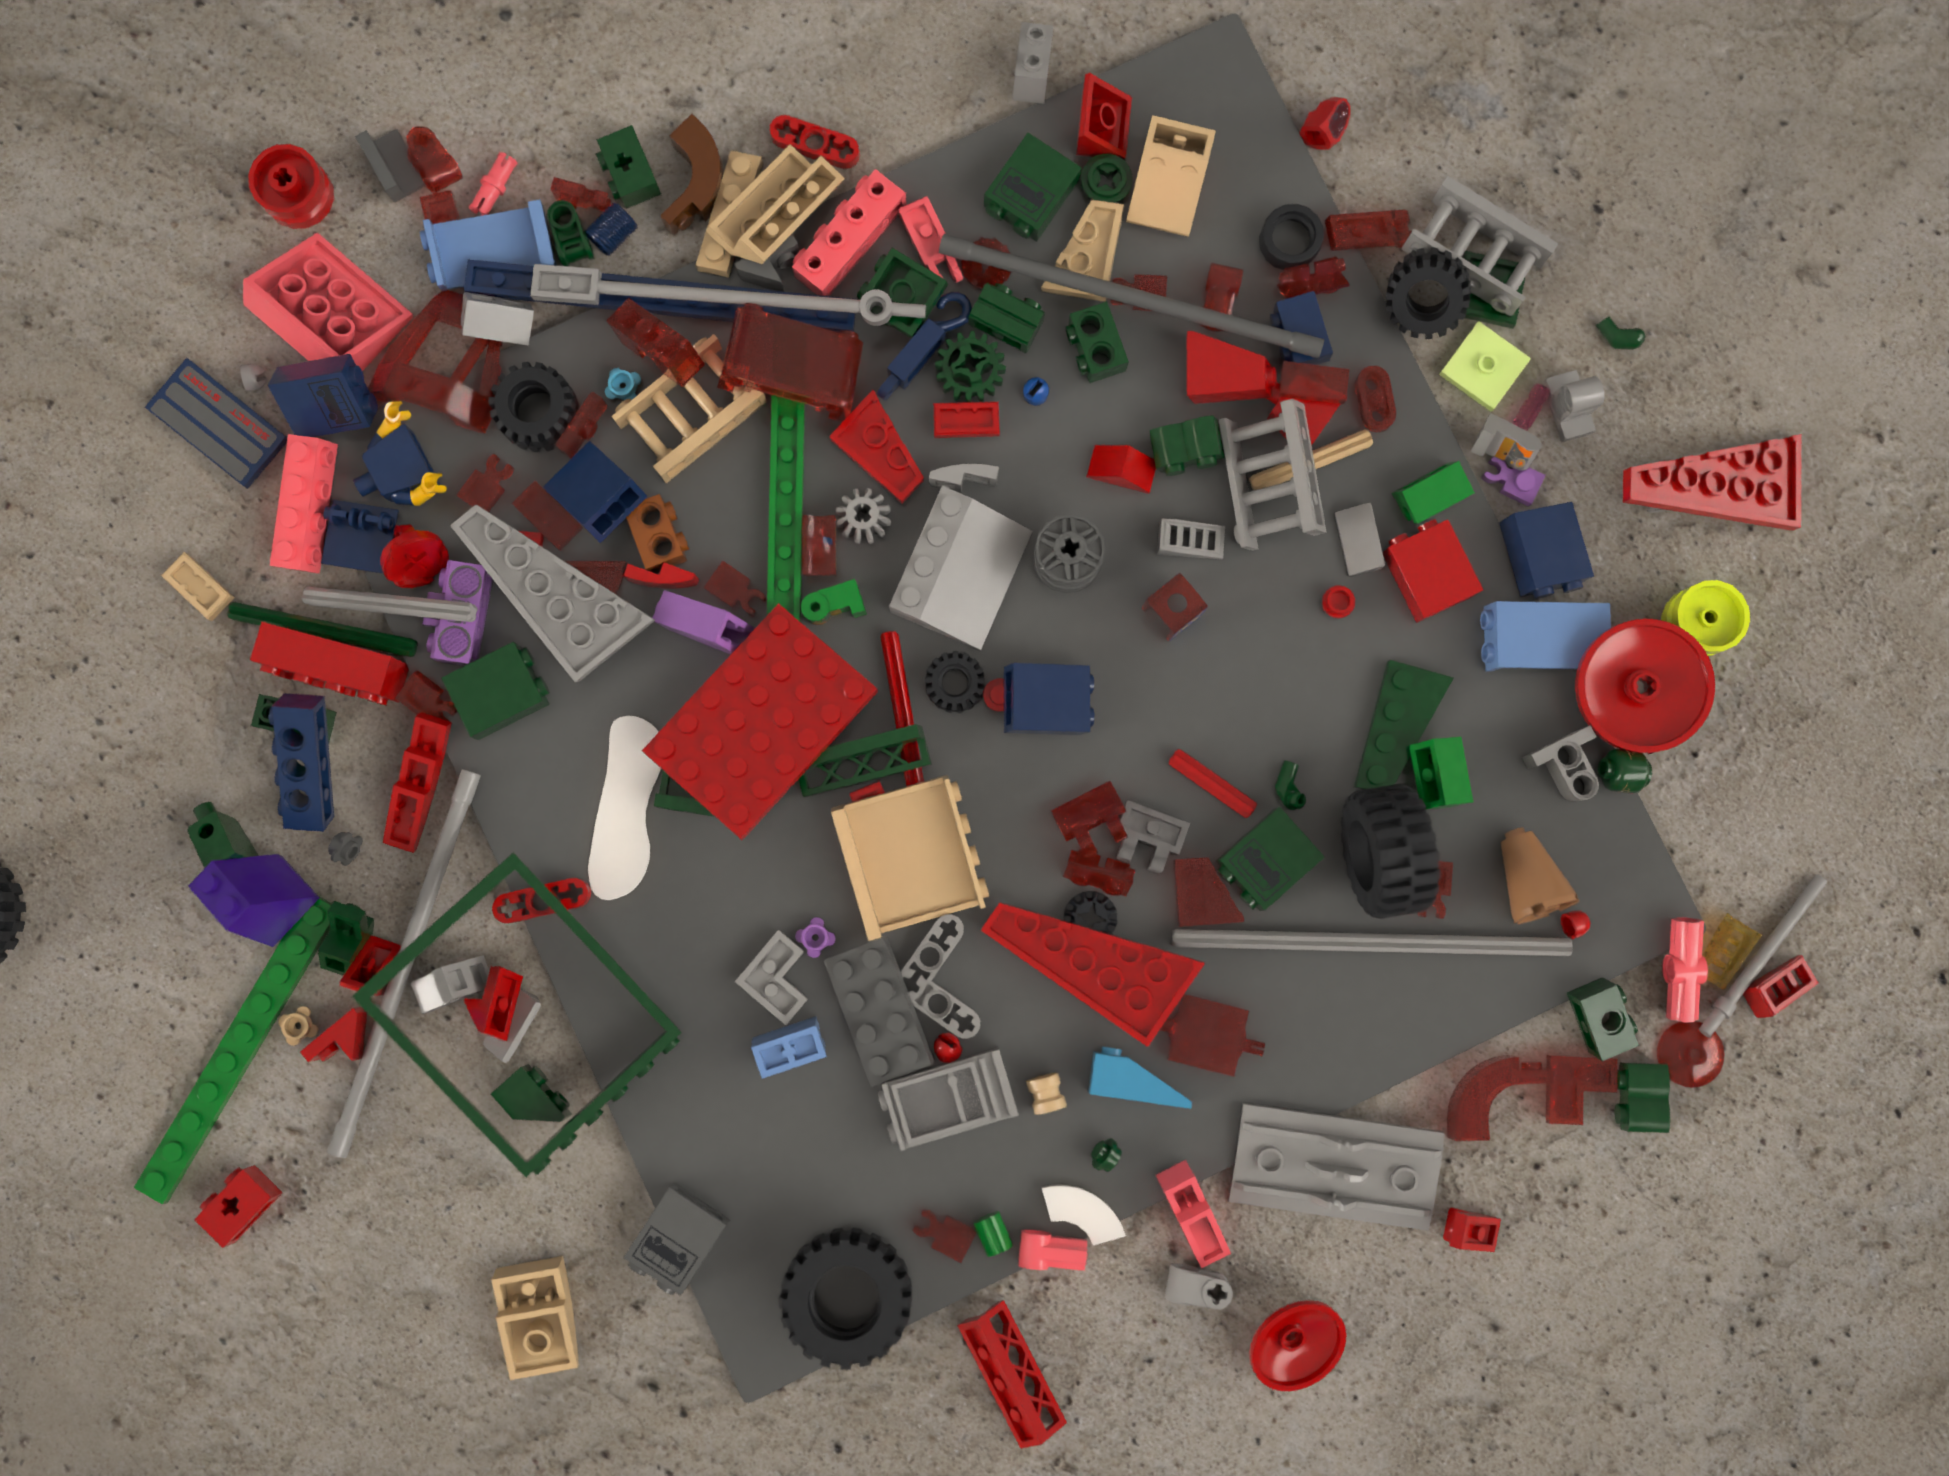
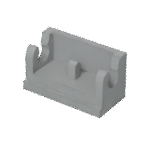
(496, 318)

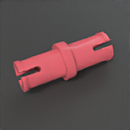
(493, 184)

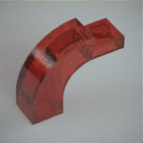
(1478, 1088)

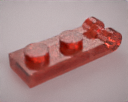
(1367, 229)

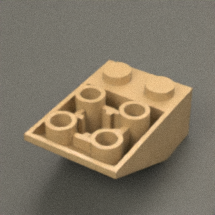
(1170, 176)

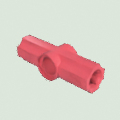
(1684, 969)

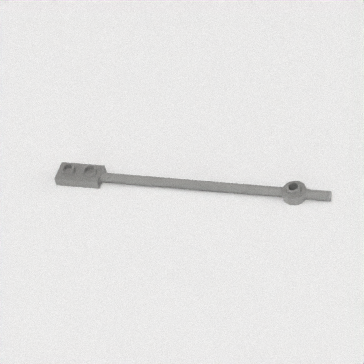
(585, 286)

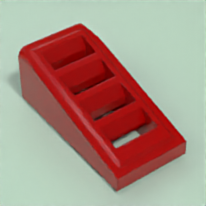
(1761, 996)

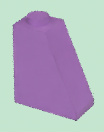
(701, 622)

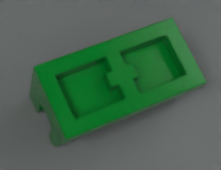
(1433, 492)

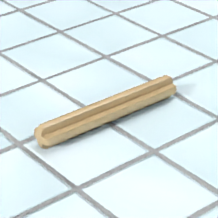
(1322, 456)

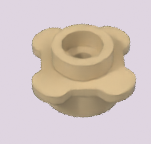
(289, 1029)

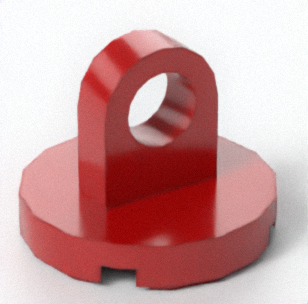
(413, 557)

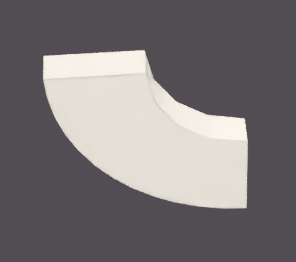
(1083, 1209)

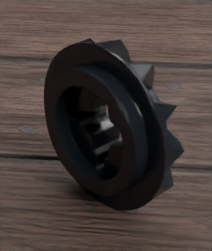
(1104, 908)

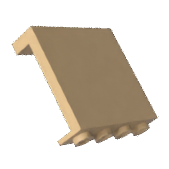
(909, 855)

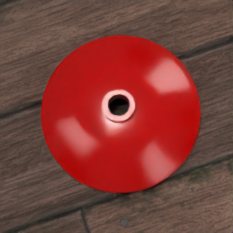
(1297, 1345)

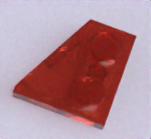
(1202, 895)

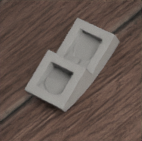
(954, 475)

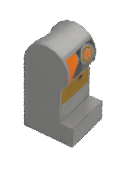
(1507, 443)

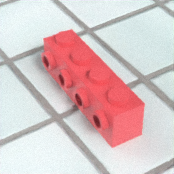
(849, 234)
(301, 504)

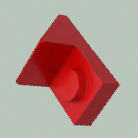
(496, 1008)
(346, 1032)
(1471, 1230)

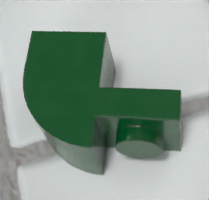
(346, 938)

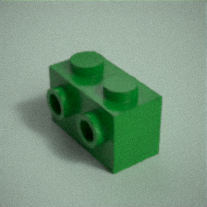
(1441, 772)

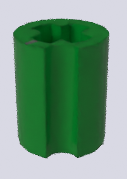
(993, 1234)

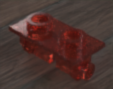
(1325, 279)
(1113, 879)

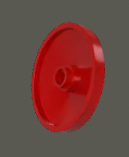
(1675, 681)

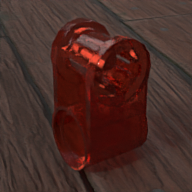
(431, 160)

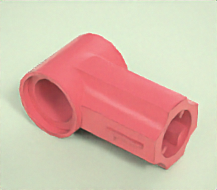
(1042, 1250)

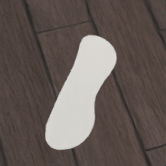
(620, 834)

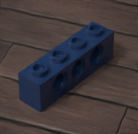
(308, 716)

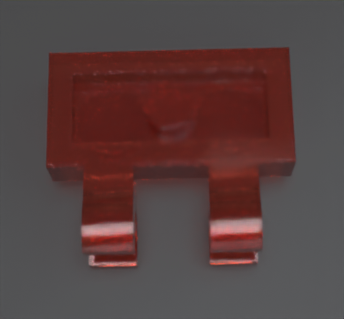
(1088, 812)

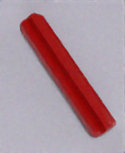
(1212, 783)

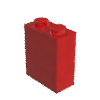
(1431, 569)

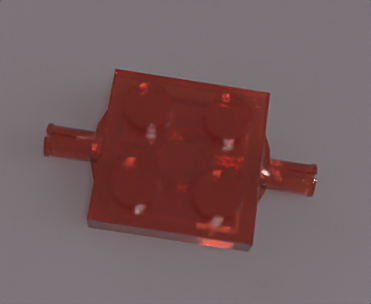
(1209, 1035)

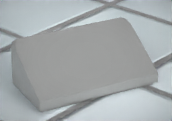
(1359, 539)
(524, 1013)

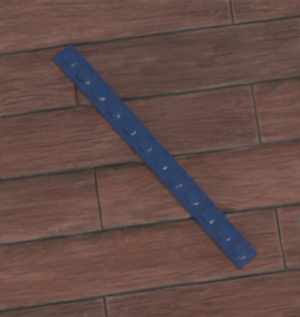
(515, 283)

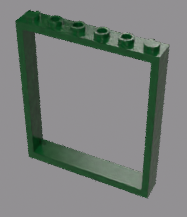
(591, 1111)

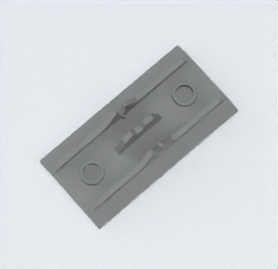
(1336, 1166)

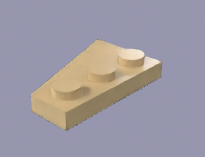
(1091, 247)

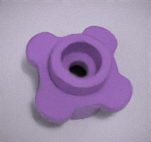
(814, 947)

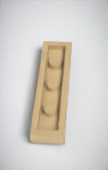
(738, 175)

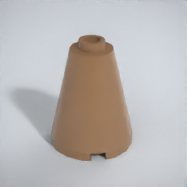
(1533, 878)

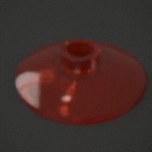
(1676, 1048)

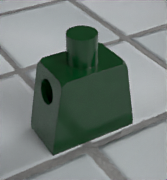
(218, 836)

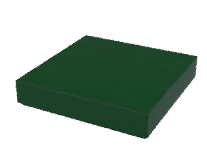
(1480, 309)

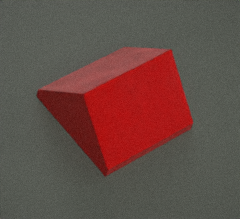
(1103, 119)

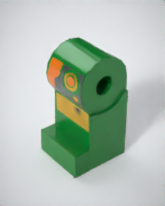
(831, 601)

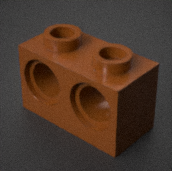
(650, 536)

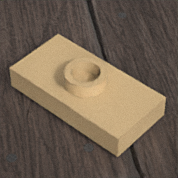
(198, 586)

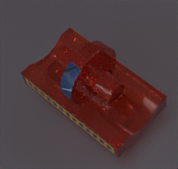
(819, 545)

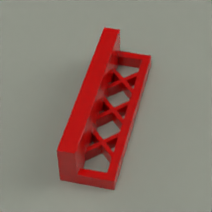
(1008, 1379)

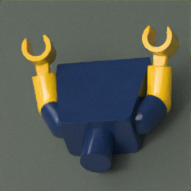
(398, 463)

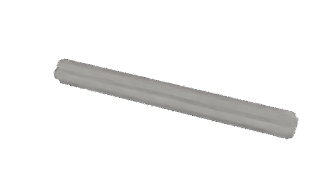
(390, 604)

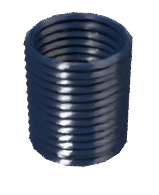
(611, 229)

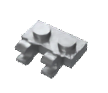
(1153, 829)

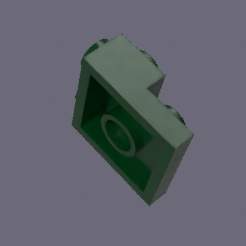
(905, 283)

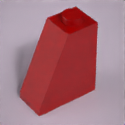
(1225, 371)

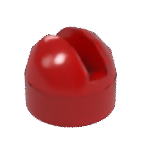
(1575, 923)
(945, 1052)

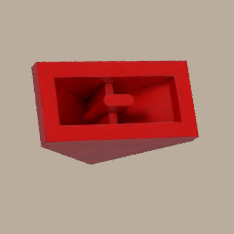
(1122, 467)
(368, 962)

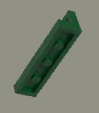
(867, 746)

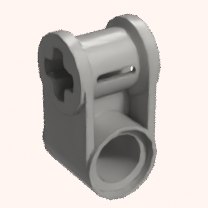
(1190, 1287)

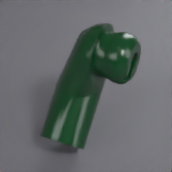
(1286, 788)

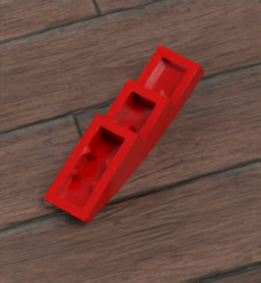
(417, 782)

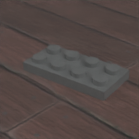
(879, 1011)

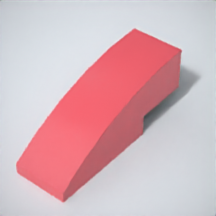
(1193, 1214)

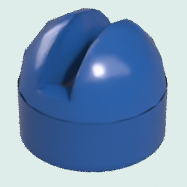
(1040, 396)

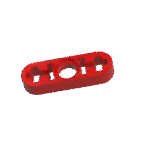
(808, 129)
(519, 914)

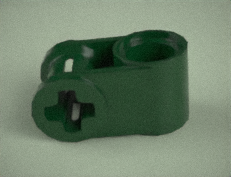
(570, 239)

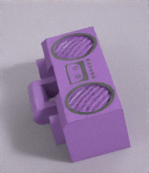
(459, 640)

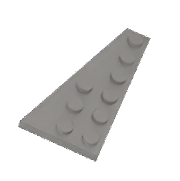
(562, 605)

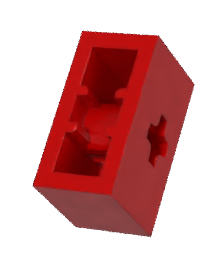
(255, 1196)

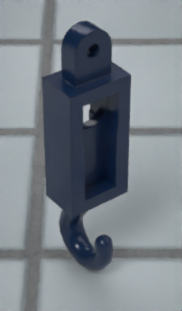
(923, 346)

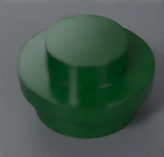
(1106, 1155)

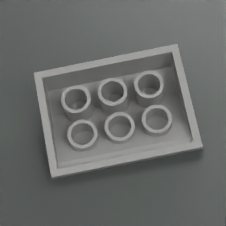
(960, 569)

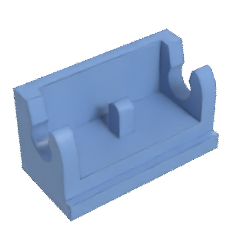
(788, 1047)

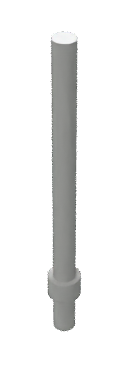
(1725, 1005)

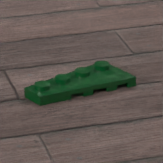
(1399, 719)

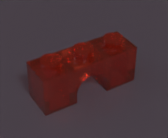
(652, 337)

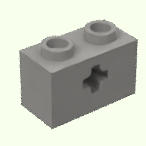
(1032, 62)

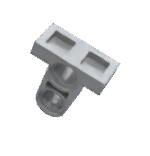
(1573, 403)
(1577, 766)
(450, 984)

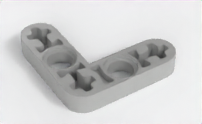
(929, 988)

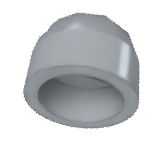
(250, 376)

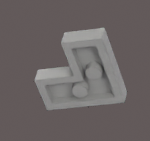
(766, 979)

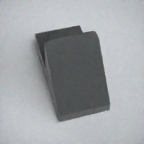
(765, 273)

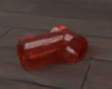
(1222, 288)

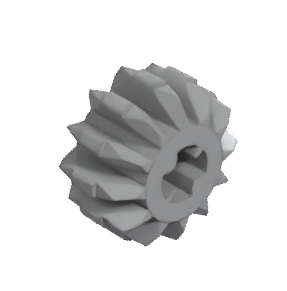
(876, 514)

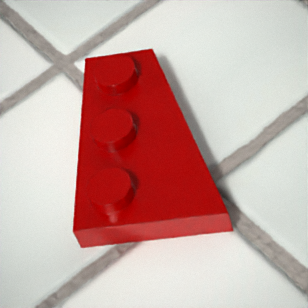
(877, 448)

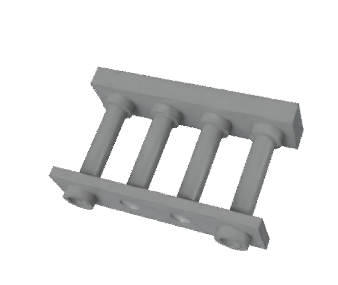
(1494, 223)
(1302, 484)

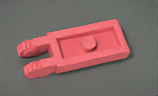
(926, 234)

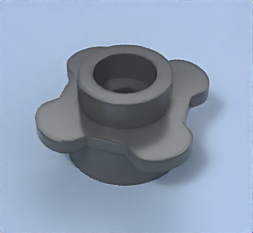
(345, 847)

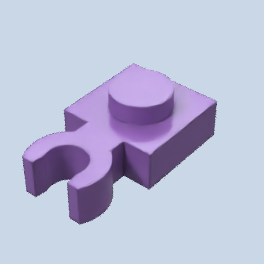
(1517, 484)

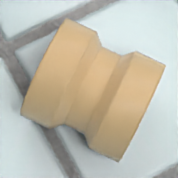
(1046, 1093)

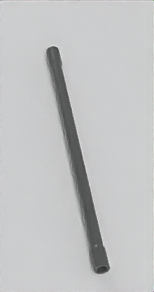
(1294, 341)

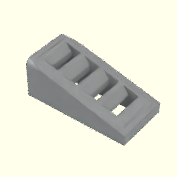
(1166, 548)

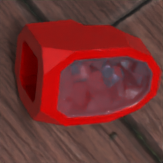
(1326, 124)

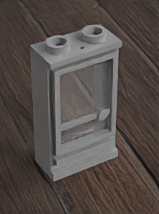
(947, 1099)

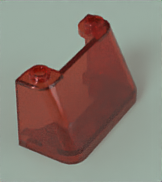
(792, 360)

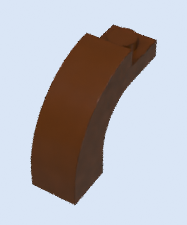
(699, 149)

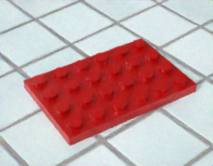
(760, 721)

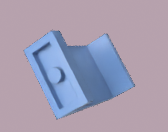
(501, 237)
(1540, 633)

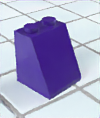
(254, 896)

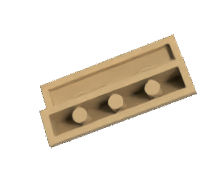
(774, 205)

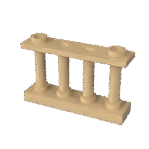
(694, 440)

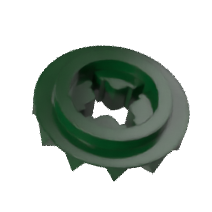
(1107, 165)

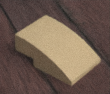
(535, 1317)

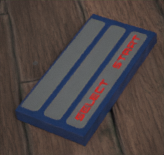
(217, 423)

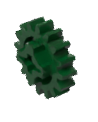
(958, 372)

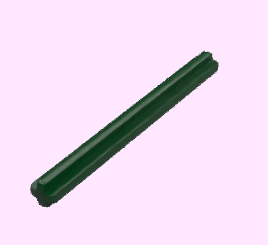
(324, 629)

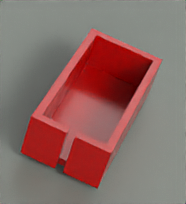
(328, 663)

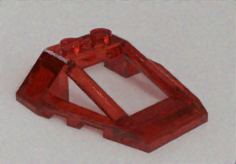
(399, 381)

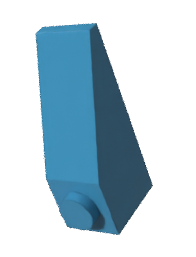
(1123, 1078)

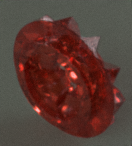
(974, 272)

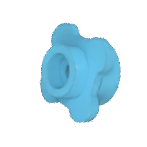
(619, 376)

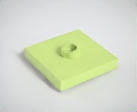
(1484, 366)

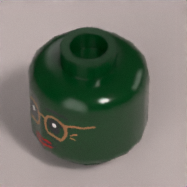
(1625, 771)

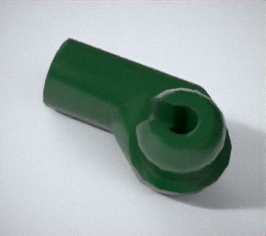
(1621, 338)

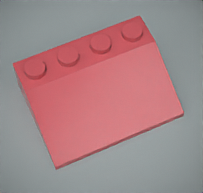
(324, 304)

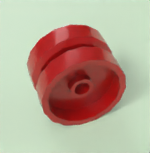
(291, 186)

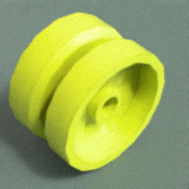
(1711, 613)

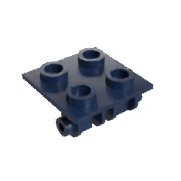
(357, 535)

